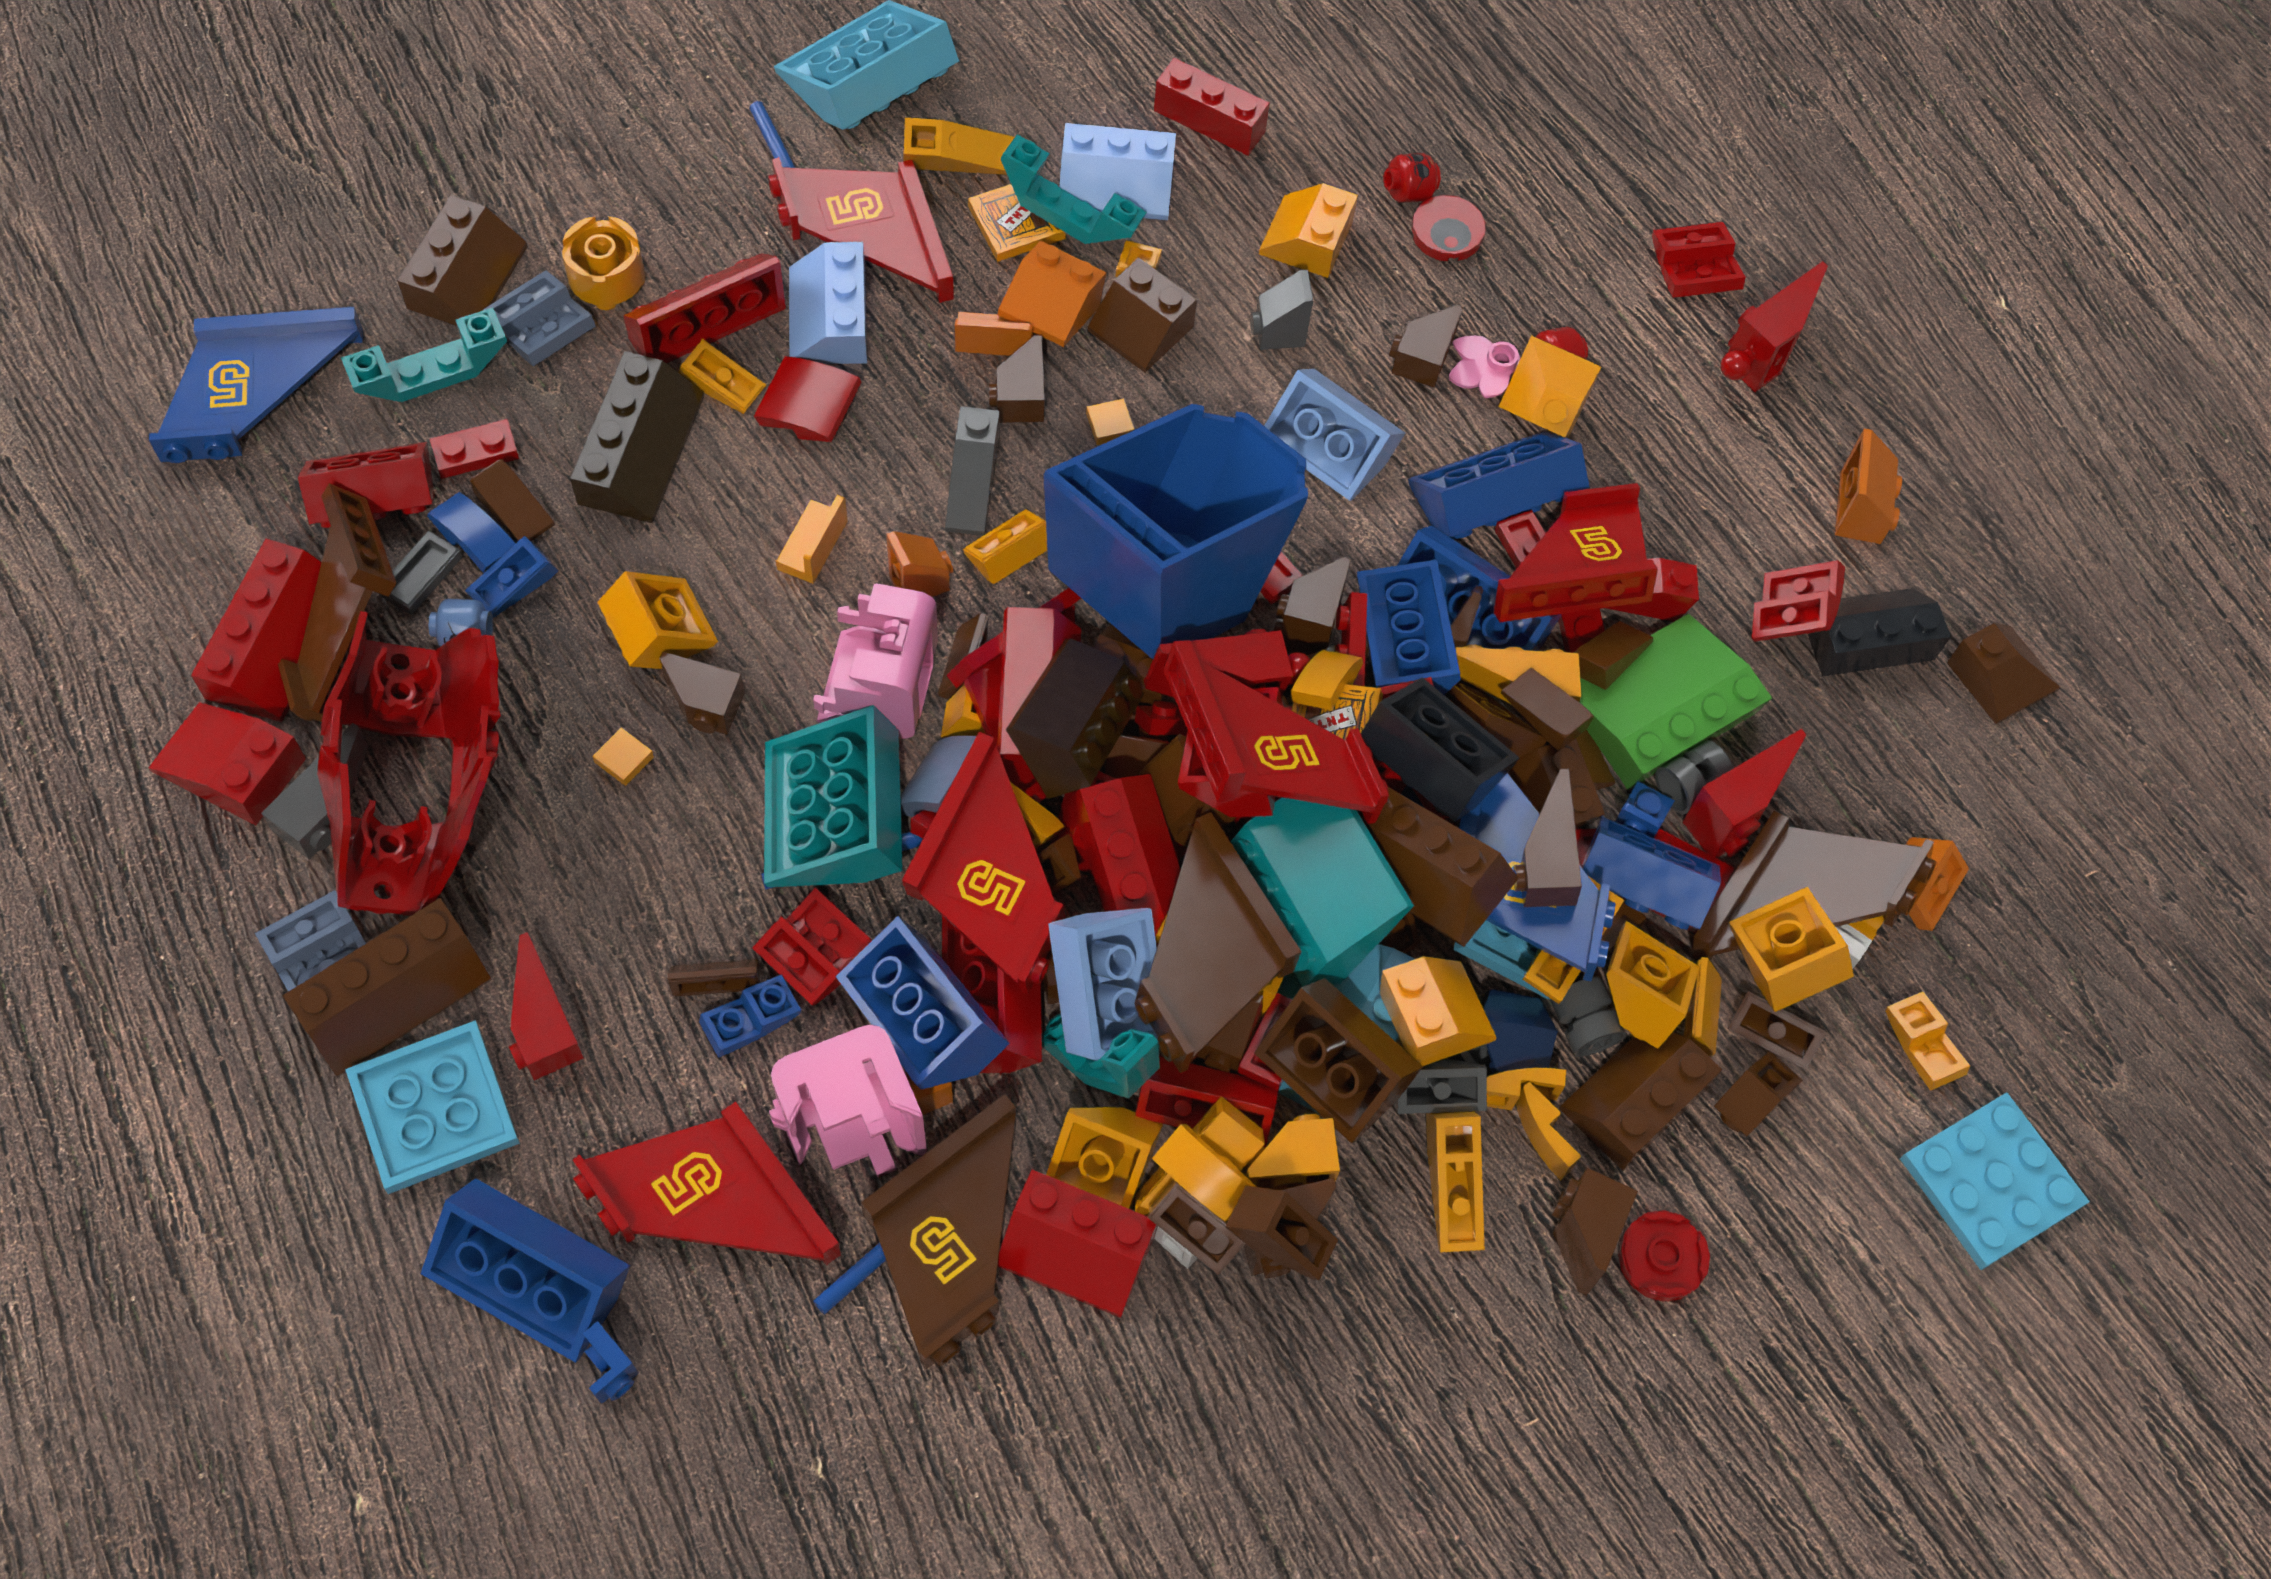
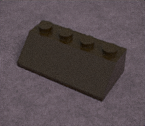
(636, 439)
(1074, 717)

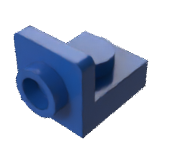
(1645, 810)
(606, 1355)

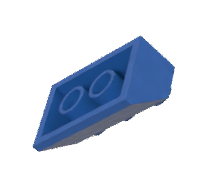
(1652, 874)

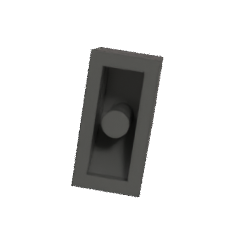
(1284, 313)
(1446, 1087)

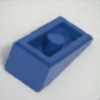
(512, 577)

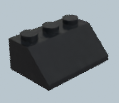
(1881, 632)
(1437, 748)

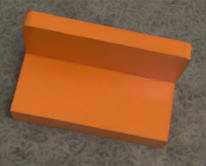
(989, 334)
(1942, 885)

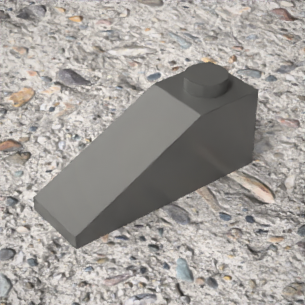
(972, 470)
(300, 810)

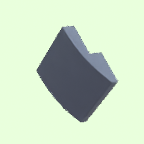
(541, 318)
(935, 775)
(310, 940)

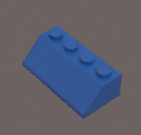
(1500, 483)
(1459, 575)
(1409, 626)
(922, 1007)
(523, 1268)

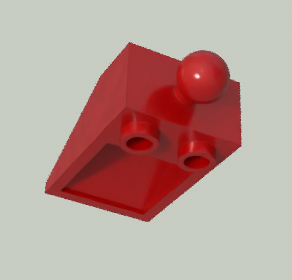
(1771, 331)
(1253, 659)

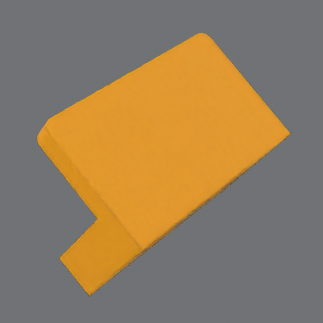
(813, 539)

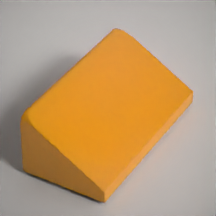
(1008, 546)
(1704, 1006)

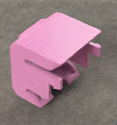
(883, 658)
(848, 1099)

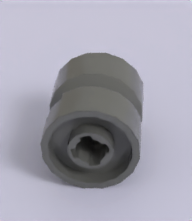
(1686, 775)
(1589, 1021)

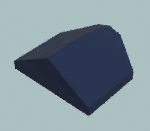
(1522, 1032)

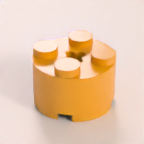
(603, 261)

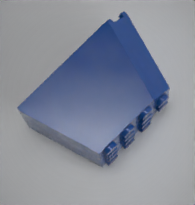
(1174, 523)

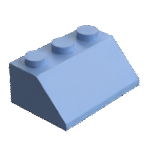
(1121, 162)
(829, 305)
(1334, 432)
(1098, 975)

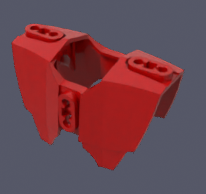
(440, 696)

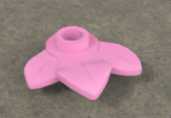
(1481, 367)

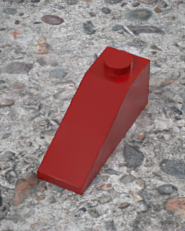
(1673, 592)
(537, 1019)

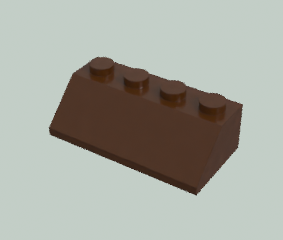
(1442, 868)
(387, 987)

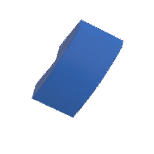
(471, 528)
(750, 1017)

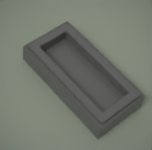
(422, 571)

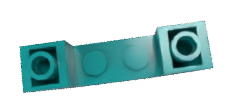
(1044, 198)
(431, 368)
(1120, 1070)

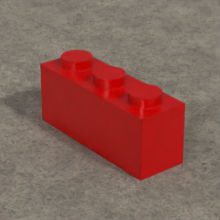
(1211, 106)
(1187, 1096)

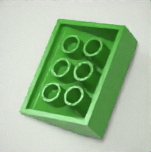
(1671, 700)

